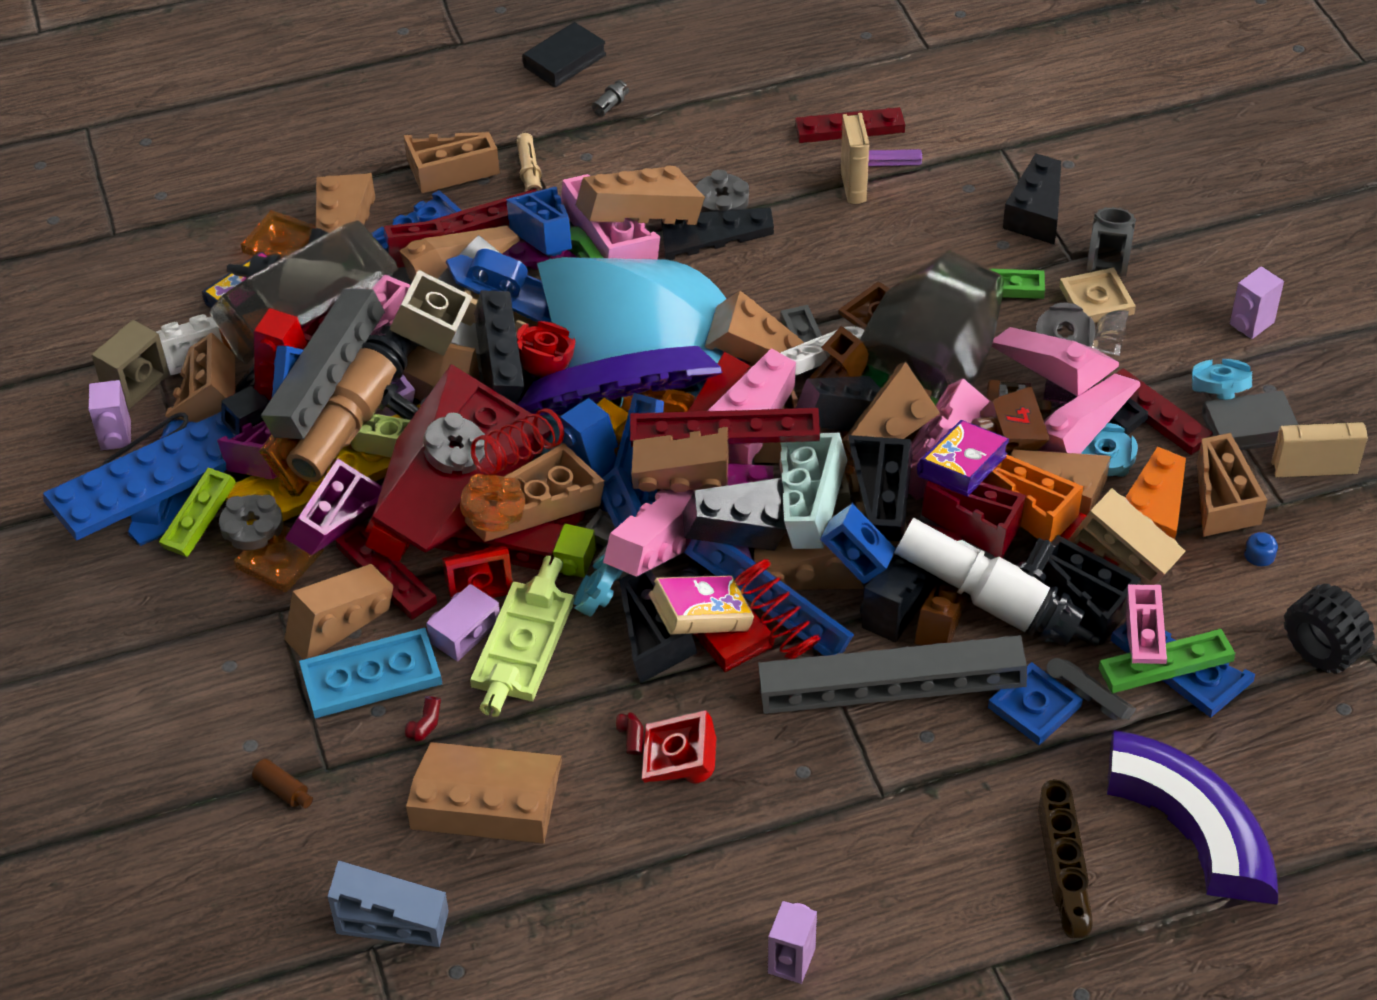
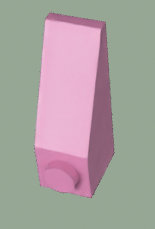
(1145, 624)

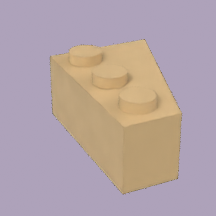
(1129, 538)

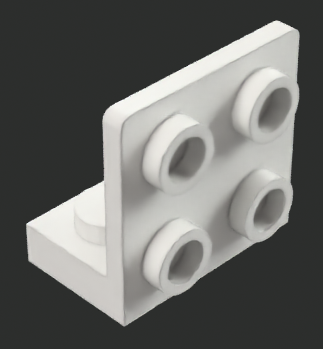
(179, 338)

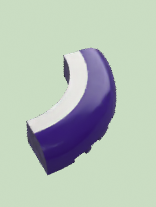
(1203, 808)

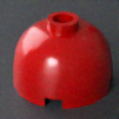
(544, 348)

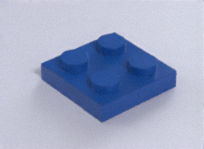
(1038, 707)

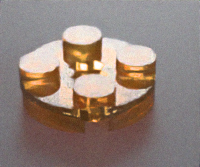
(476, 503)

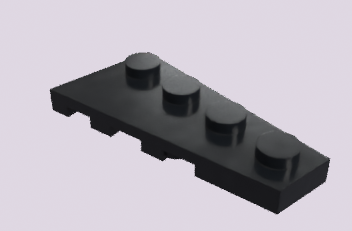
(716, 230)

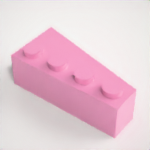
(612, 239)
(957, 403)

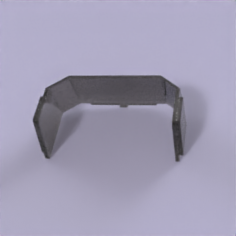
(302, 284)

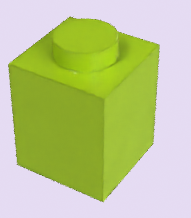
(575, 549)

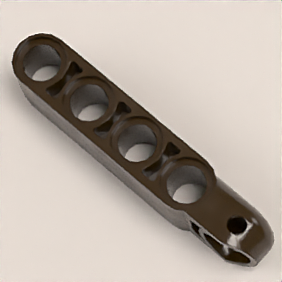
(1059, 845)

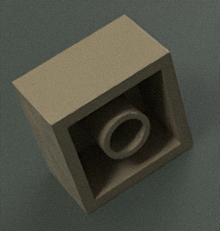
(430, 313)
(133, 358)

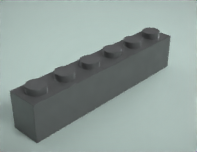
(322, 364)

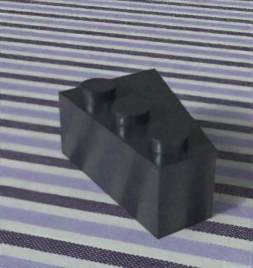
(883, 480)

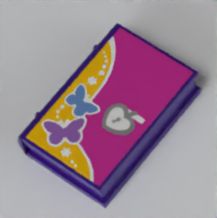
(963, 457)

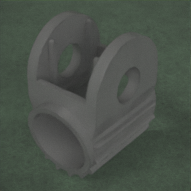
(1112, 229)

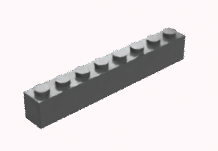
(893, 674)

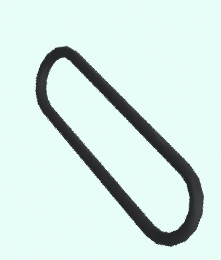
(141, 438)

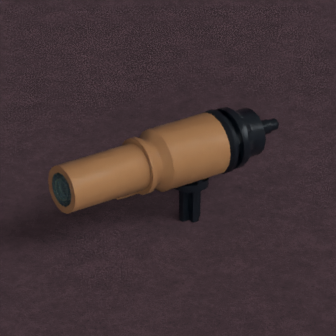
(357, 397)

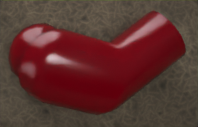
(427, 723)
(634, 730)

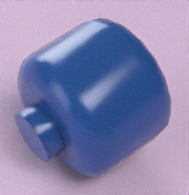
(1261, 549)

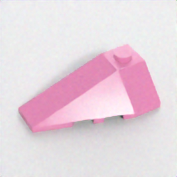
(1081, 419)

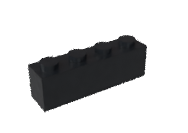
(498, 344)

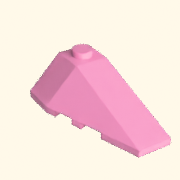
(1056, 359)

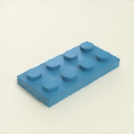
(370, 672)

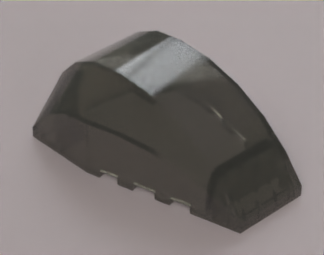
(937, 322)

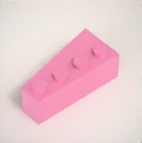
(762, 387)
(650, 536)

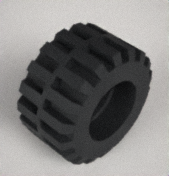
(1329, 628)

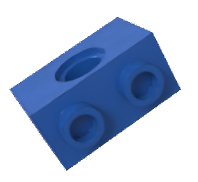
(858, 543)

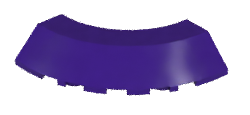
(620, 378)

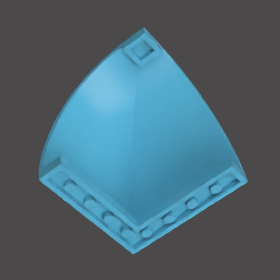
(629, 305)

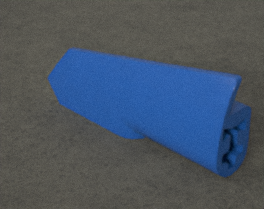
(502, 273)
(154, 520)

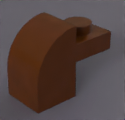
(844, 354)

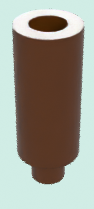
(281, 783)

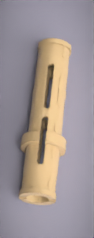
(529, 171)

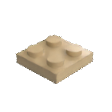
(1097, 293)

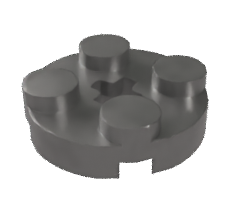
(732, 189)
(1067, 315)
(456, 429)
(241, 509)

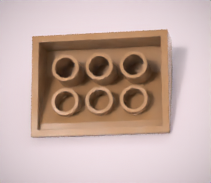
(484, 792)

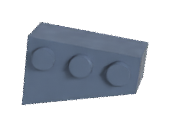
(386, 907)

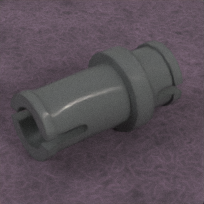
(612, 96)

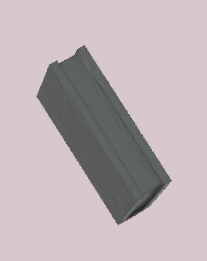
(1249, 418)

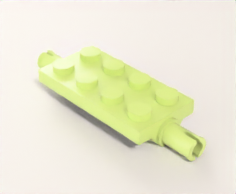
(522, 639)

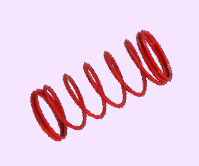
(537, 434)
(746, 577)

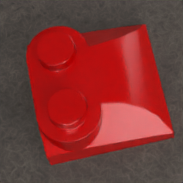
(680, 748)

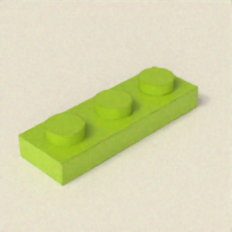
(197, 512)

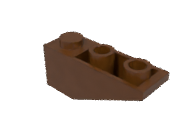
(940, 614)

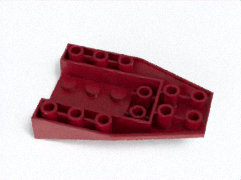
(425, 502)

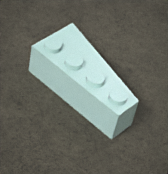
(811, 487)

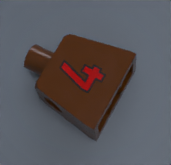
(1015, 418)

